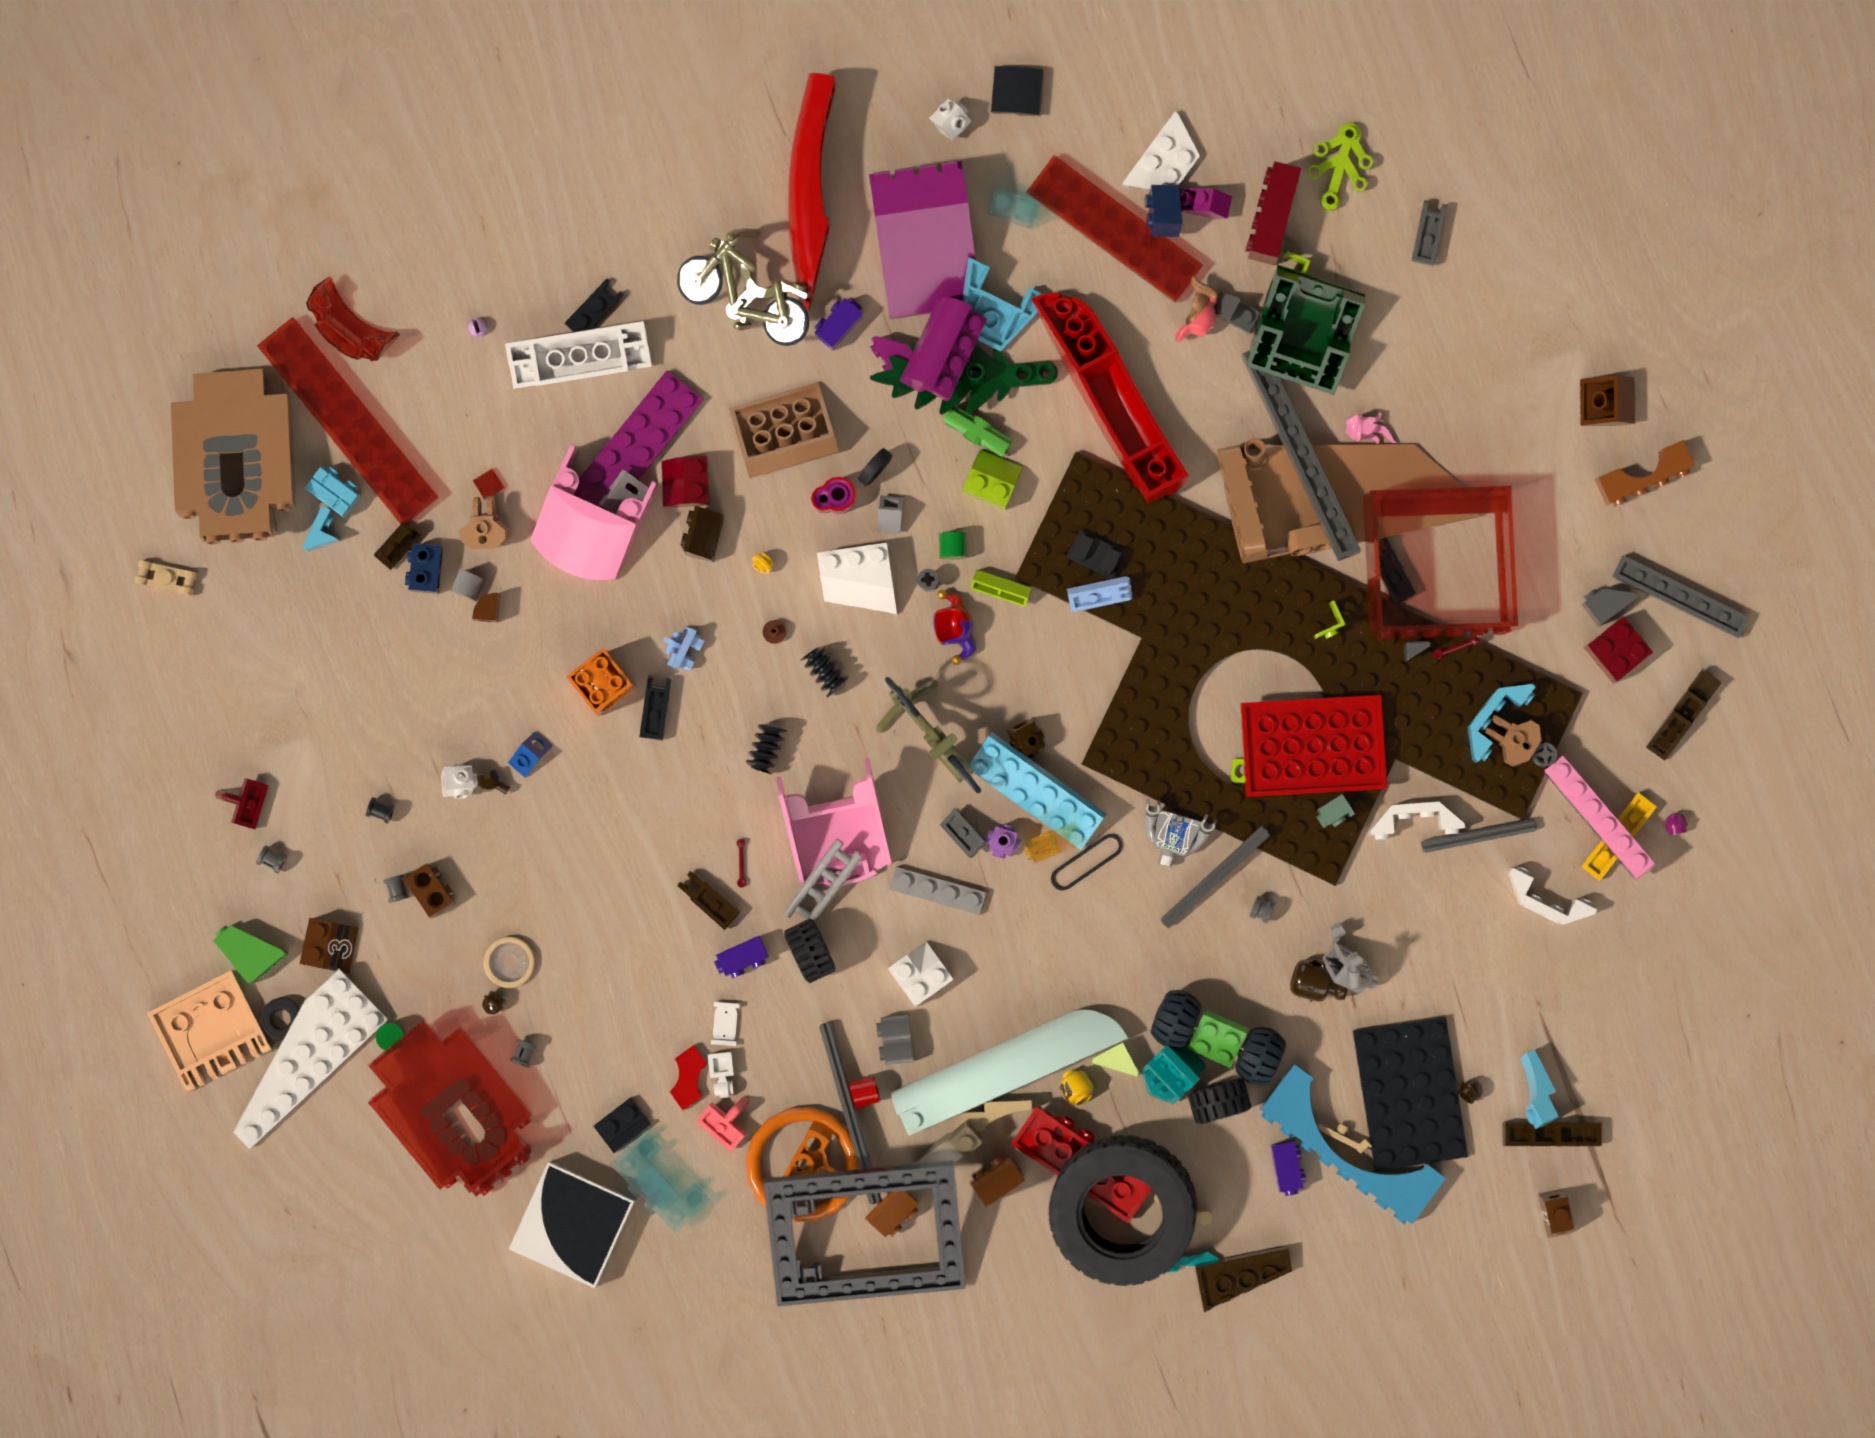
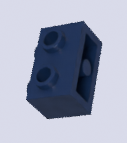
(1164, 210)
(425, 568)

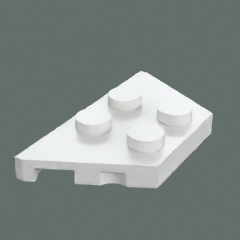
(1166, 159)

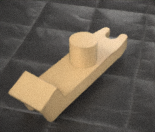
(1340, 1134)

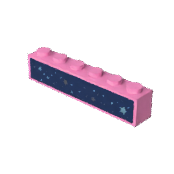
(1599, 818)

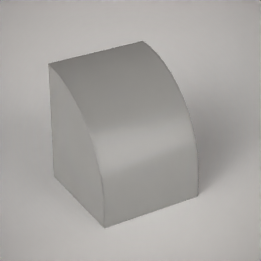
(890, 514)
(467, 585)

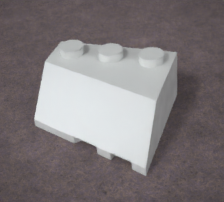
(858, 577)

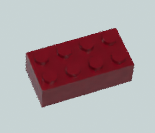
(1274, 212)

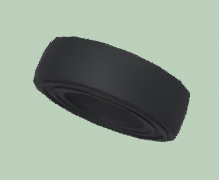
(874, 467)
(268, 1012)

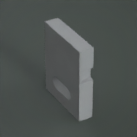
(619, 493)

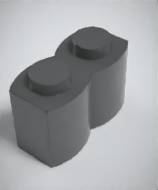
(896, 1040)

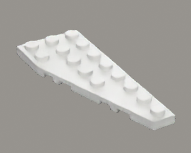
(319, 1039)

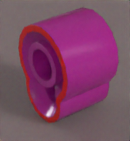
(834, 496)

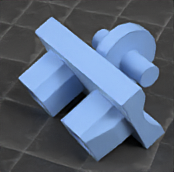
(687, 639)

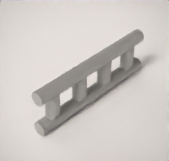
(821, 869)

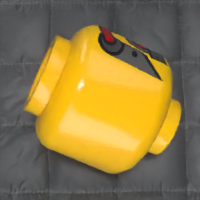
(1076, 1087)

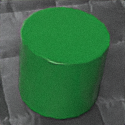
(952, 545)
(389, 1034)

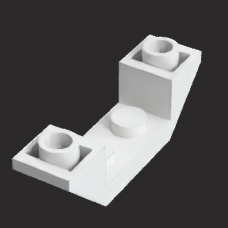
(1446, 819)
(1521, 882)

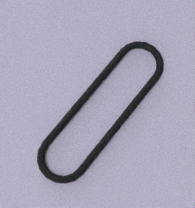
(1080, 854)

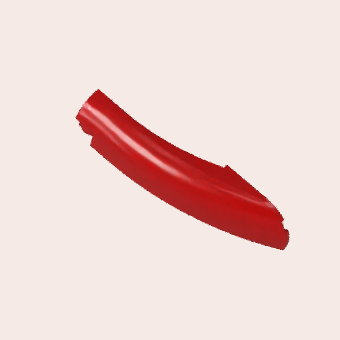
(806, 218)
(1111, 395)

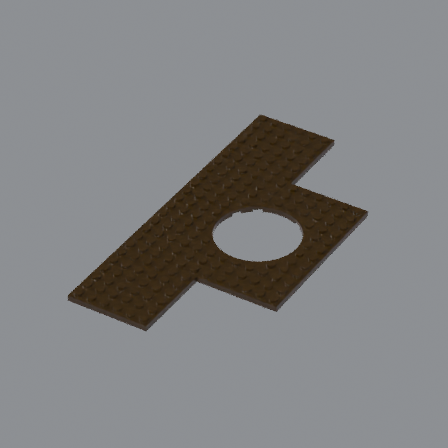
(1204, 604)

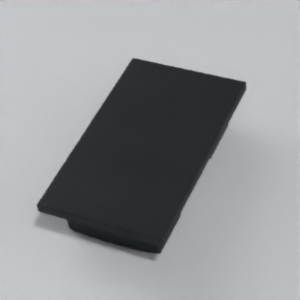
(1096, 554)

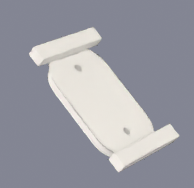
(725, 1024)

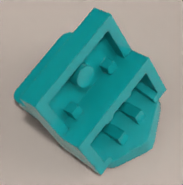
(1172, 1073)

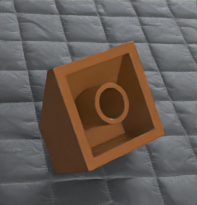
(892, 1211)

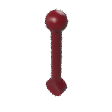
(1438, 653)
(741, 881)

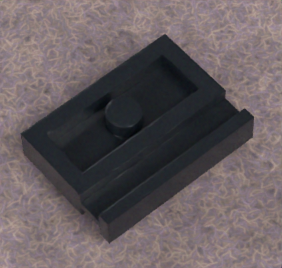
(622, 1125)

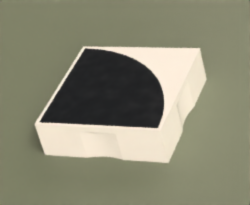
(572, 1224)

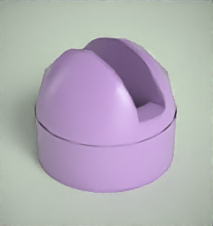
(482, 325)

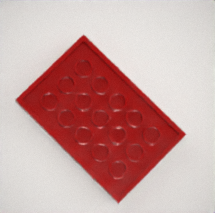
(1313, 746)

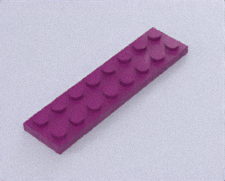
(640, 438)

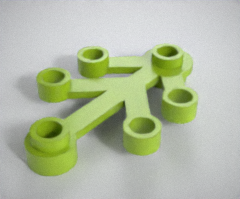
(1340, 162)

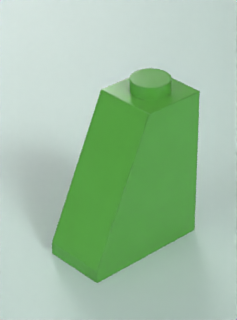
(247, 952)

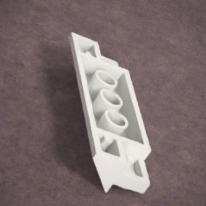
(578, 355)

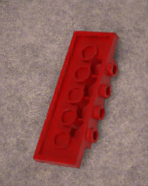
(1055, 1139)

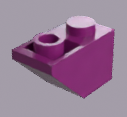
(1205, 202)
(885, 348)

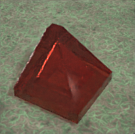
(488, 484)

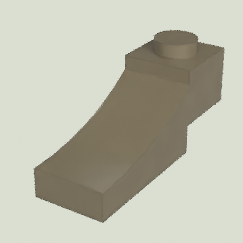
(953, 1146)

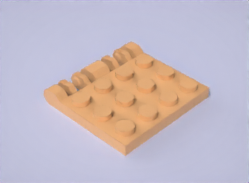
(206, 1027)

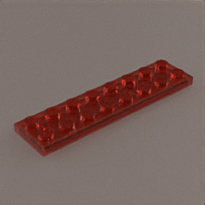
(1114, 229)

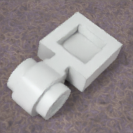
(721, 1066)

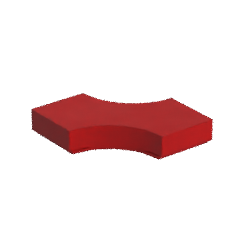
(690, 1066)

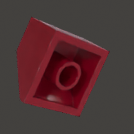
(685, 482)

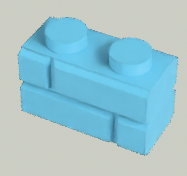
(332, 491)

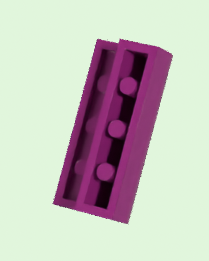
(943, 348)

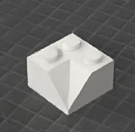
(920, 974)

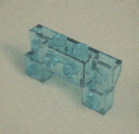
(654, 1188)

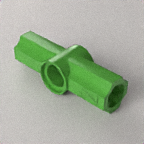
(977, 431)

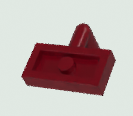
(248, 803)

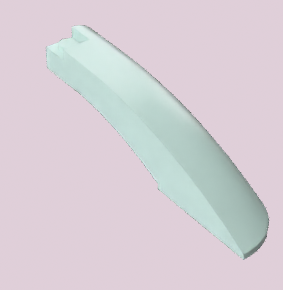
(1004, 1068)

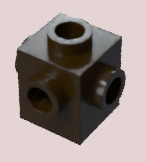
(1026, 738)

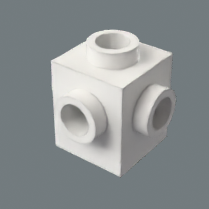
(950, 119)
(458, 781)

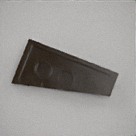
(1230, 1277)

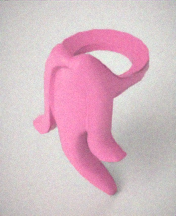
(1363, 427)

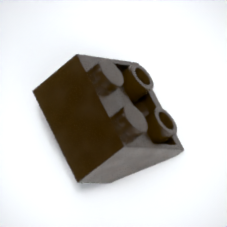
(703, 533)

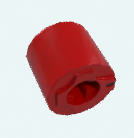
(864, 1092)

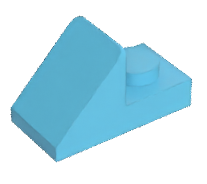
(316, 537)

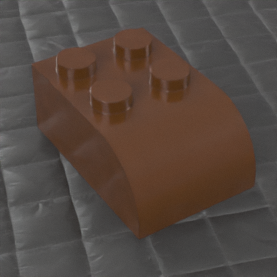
(996, 1180)

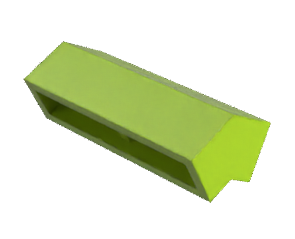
(1000, 588)

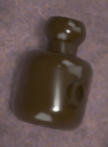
(1314, 982)

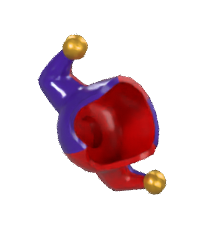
(954, 626)

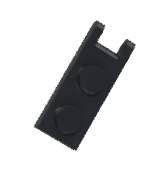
(593, 309)
(1393, 575)
(655, 710)

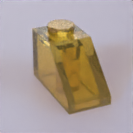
(1041, 847)

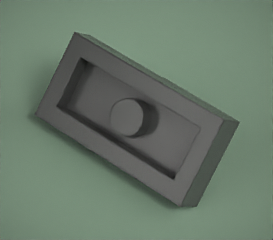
(963, 833)

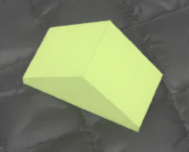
(1117, 1059)

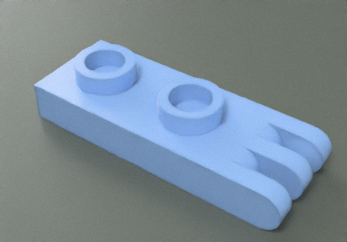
(1099, 594)

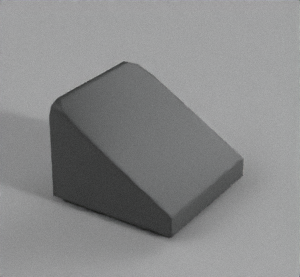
(1413, 648)

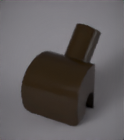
(493, 783)

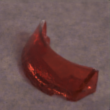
(343, 328)

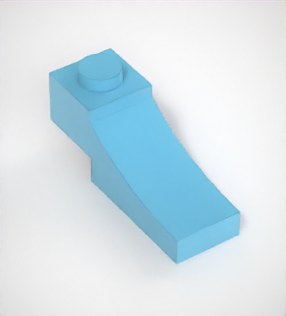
(1540, 1108)

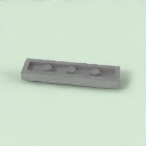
(937, 890)

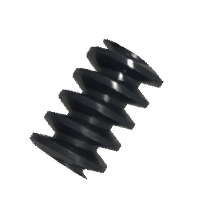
(825, 670)
(765, 748)

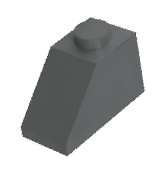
(1606, 603)

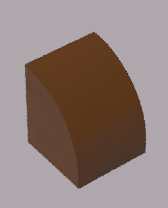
(487, 608)

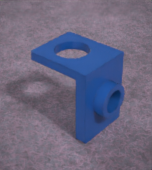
(528, 755)

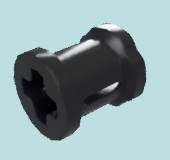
(380, 810)

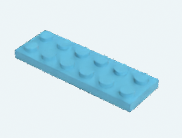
(1036, 791)

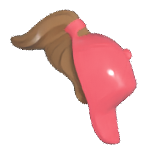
(1202, 314)

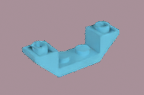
(1480, 744)

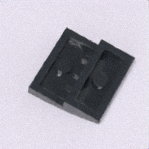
(1017, 91)

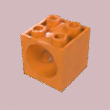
(600, 682)

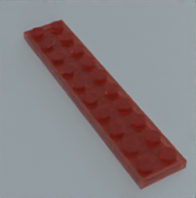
(347, 421)

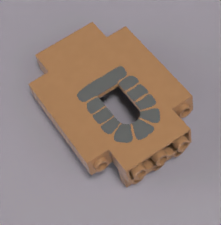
(233, 417)

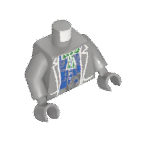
(1174, 833)
(1347, 966)

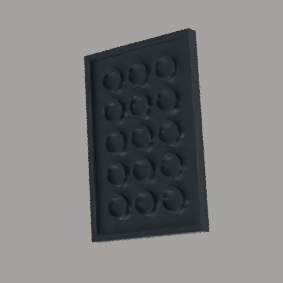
(1410, 1094)

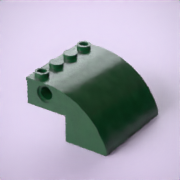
(1305, 329)

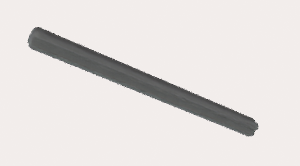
(847, 1102)

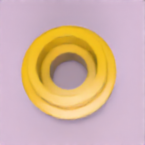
(762, 563)

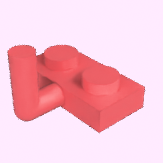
(722, 1125)

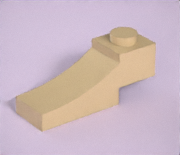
(993, 1111)

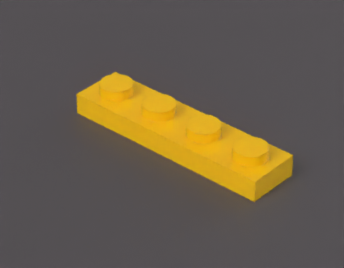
(1632, 819)

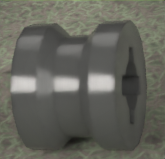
(1548, 753)
(1262, 909)

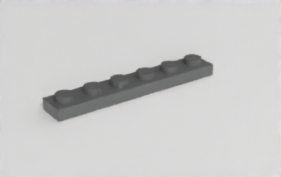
(1680, 596)

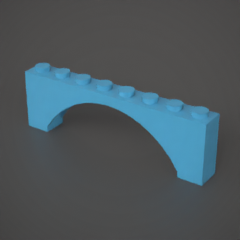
(1402, 1192)

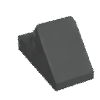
(1235, 312)

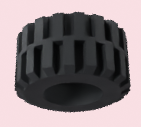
(809, 950)
(1219, 1101)

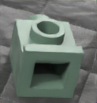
(1334, 812)

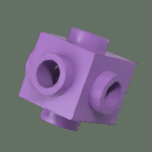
(1000, 850)

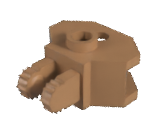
(485, 525)
(1514, 738)

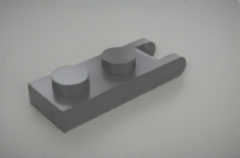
(1428, 235)

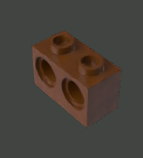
(425, 893)

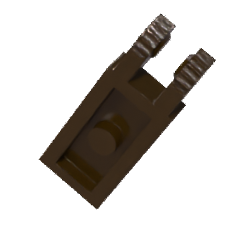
(710, 902)

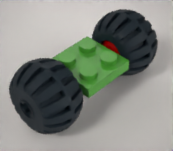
(1218, 1037)

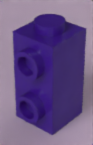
(839, 323)
(741, 956)
(1286, 1167)

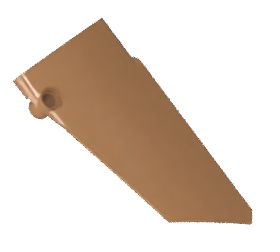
(1276, 516)

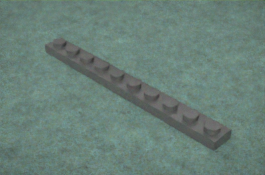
(1305, 463)

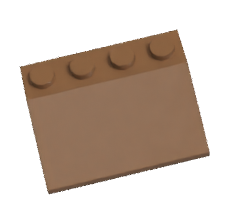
(784, 430)

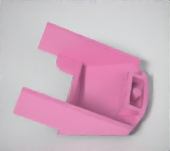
(582, 535)
(852, 820)

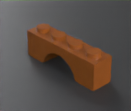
(1618, 485)

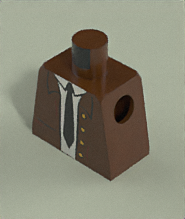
(1556, 1213)

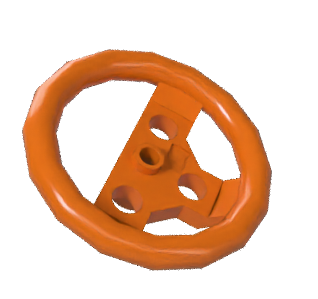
(823, 1128)

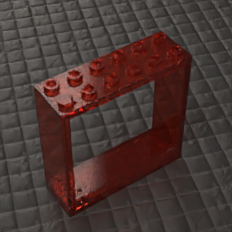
(1443, 502)

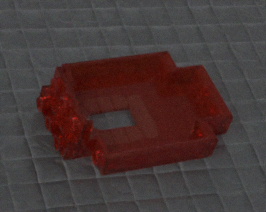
(428, 1077)

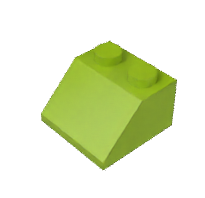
(992, 479)

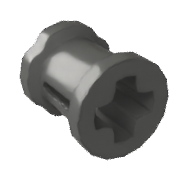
(921, 576)
(271, 859)
(396, 888)
(523, 1053)

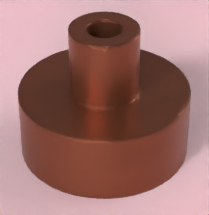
(778, 636)

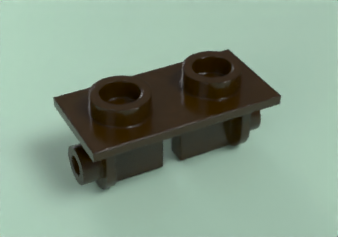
(397, 545)

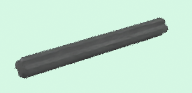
(1215, 876)

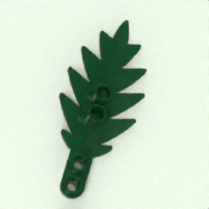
(980, 377)

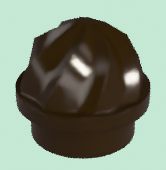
(493, 1003)
(1471, 1091)

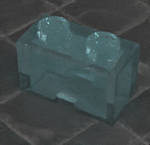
(1013, 208)

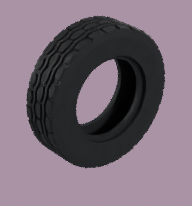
(1112, 1261)

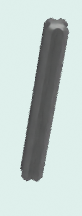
(1478, 835)

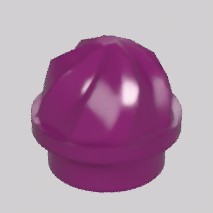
(1676, 824)

